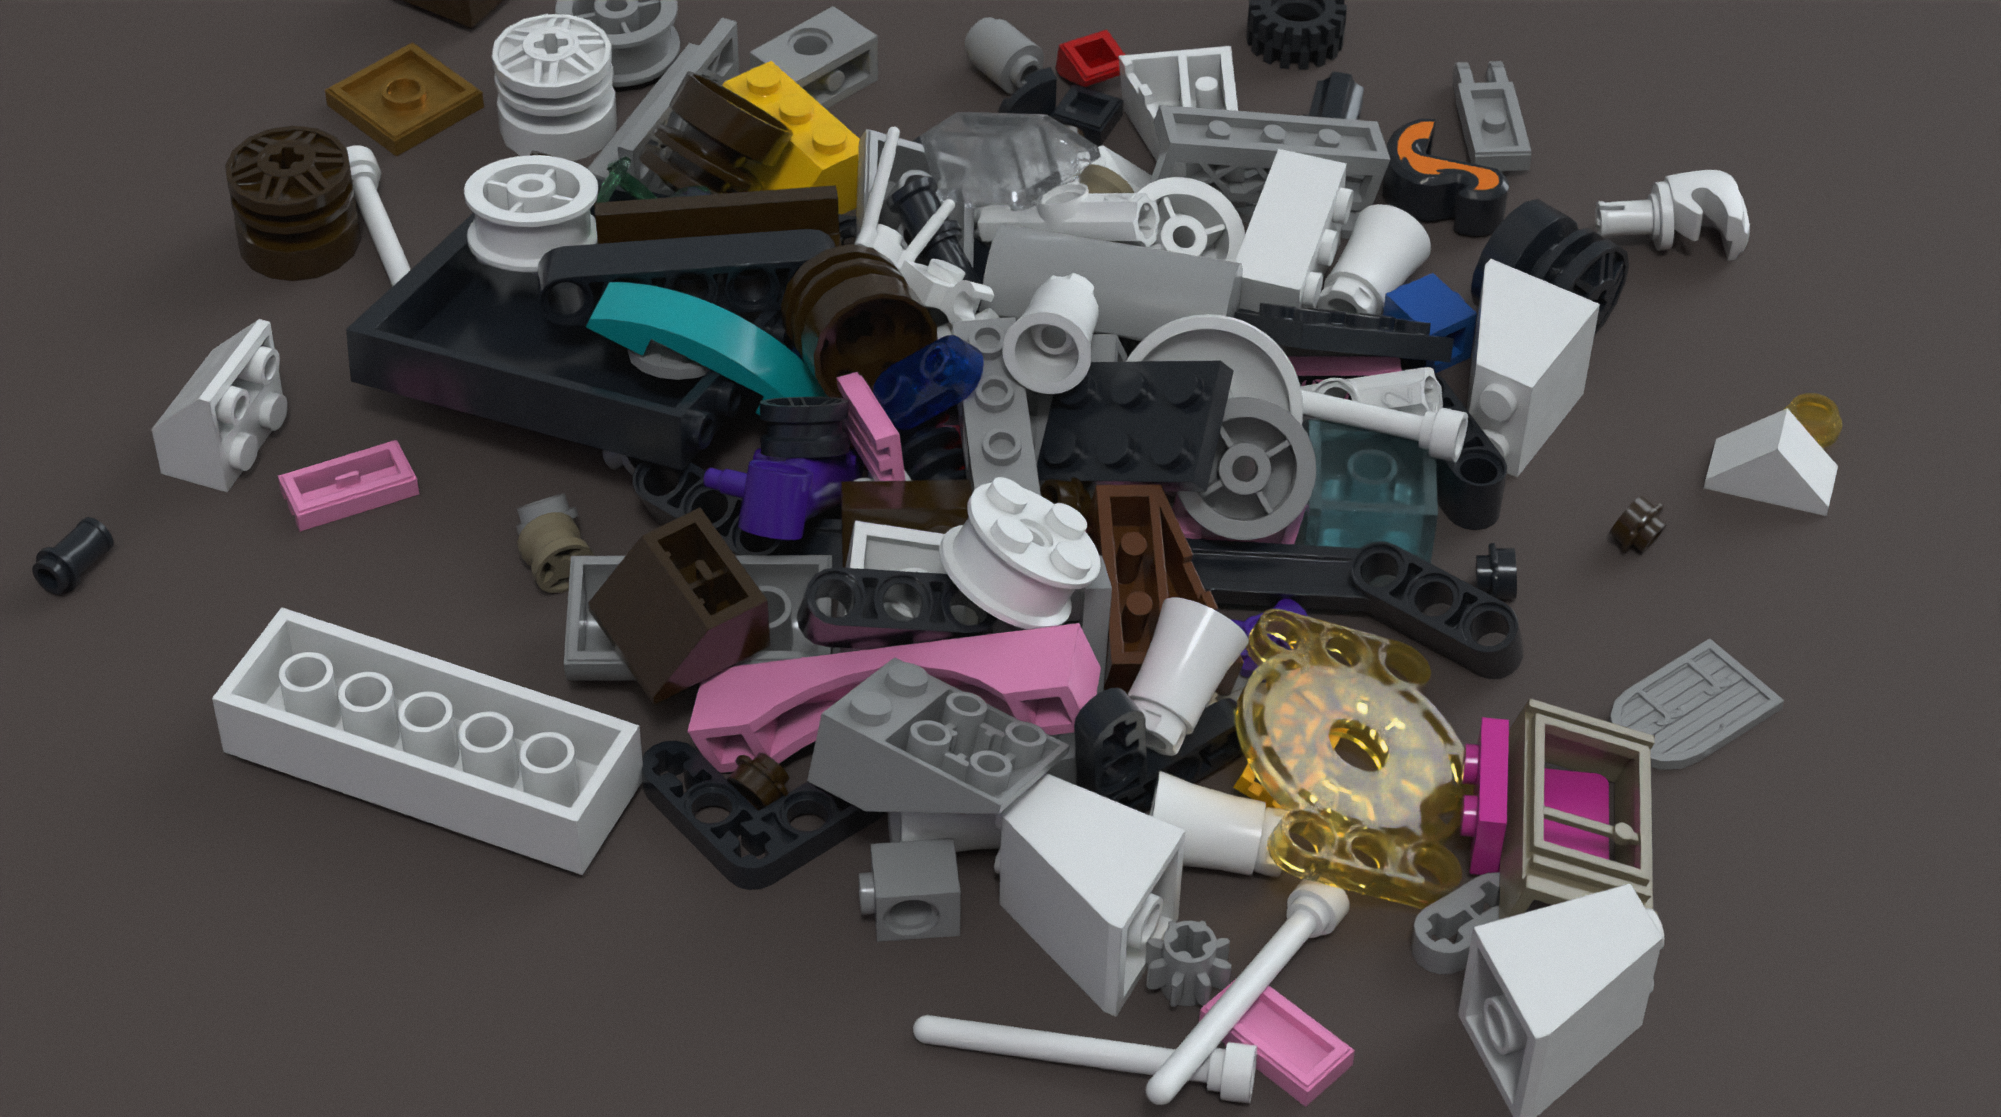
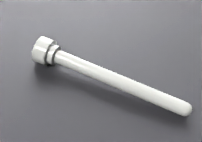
(365, 180)
(1438, 432)
(1311, 912)
(1224, 1071)

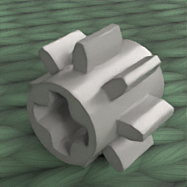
(1188, 963)

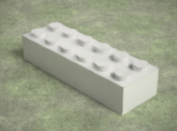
(430, 739)

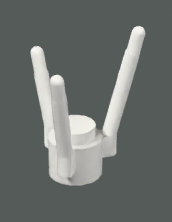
(883, 237)

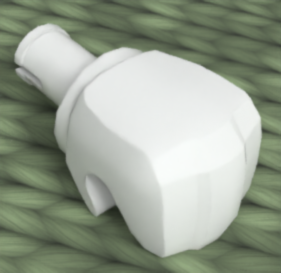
(1684, 205)

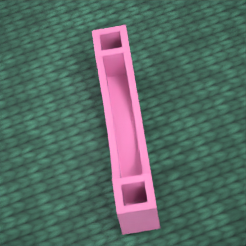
(778, 705)

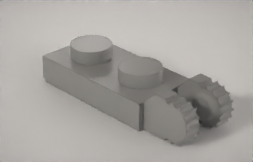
(1491, 118)

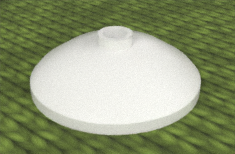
(1257, 362)

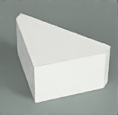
(1774, 464)

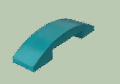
(705, 333)

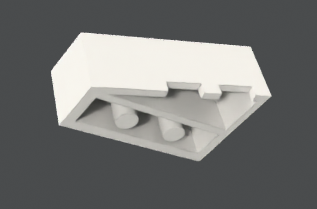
(1178, 79)
(1294, 231)

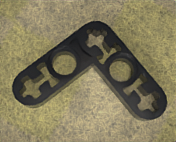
(1119, 765)
(760, 831)

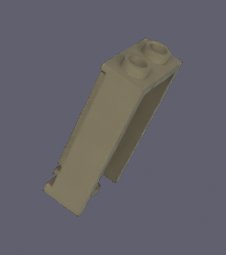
(1552, 872)

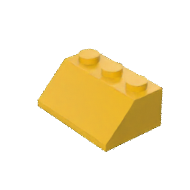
(821, 146)

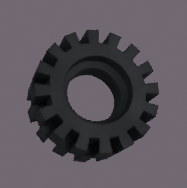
(1296, 30)

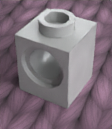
(912, 890)

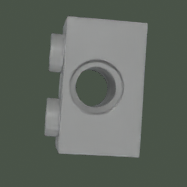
(825, 56)

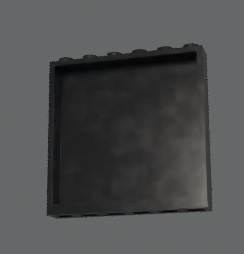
(484, 348)

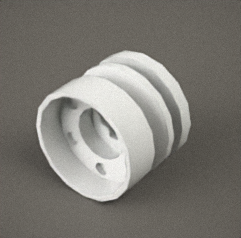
(555, 86)

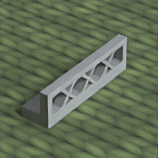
(714, 59)
(1251, 139)

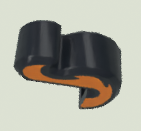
(1442, 187)

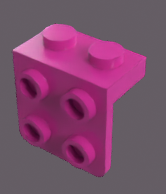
(1486, 811)

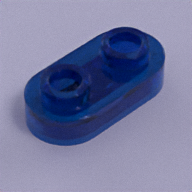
(929, 381)

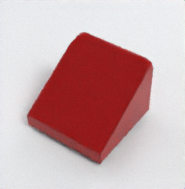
(1089, 59)

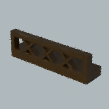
(719, 215)

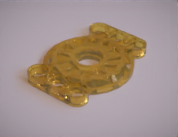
(1327, 800)

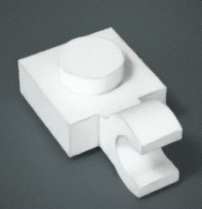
(943, 288)

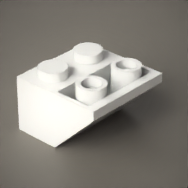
(223, 411)

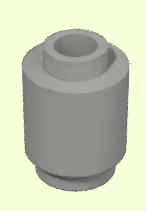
(1002, 53)

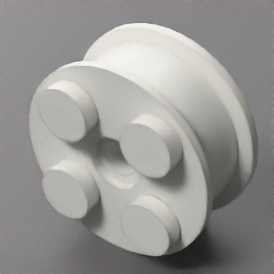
(528, 209)
(1195, 219)
(1020, 555)

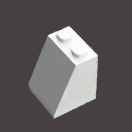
(1527, 360)
(1089, 883)
(1558, 991)

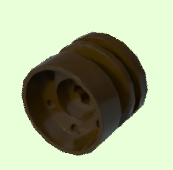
(717, 140)
(293, 203)
(853, 315)

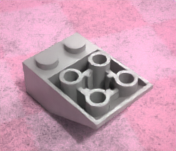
(926, 747)

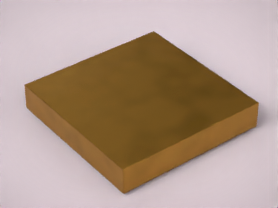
(404, 99)

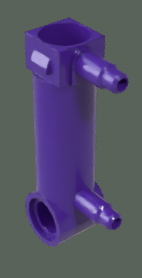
(785, 491)

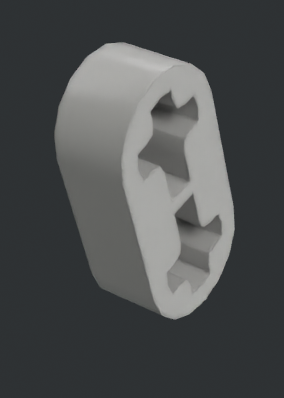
(1454, 915)

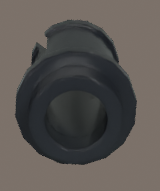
(61, 566)

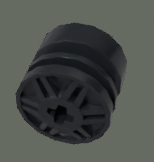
(1553, 249)

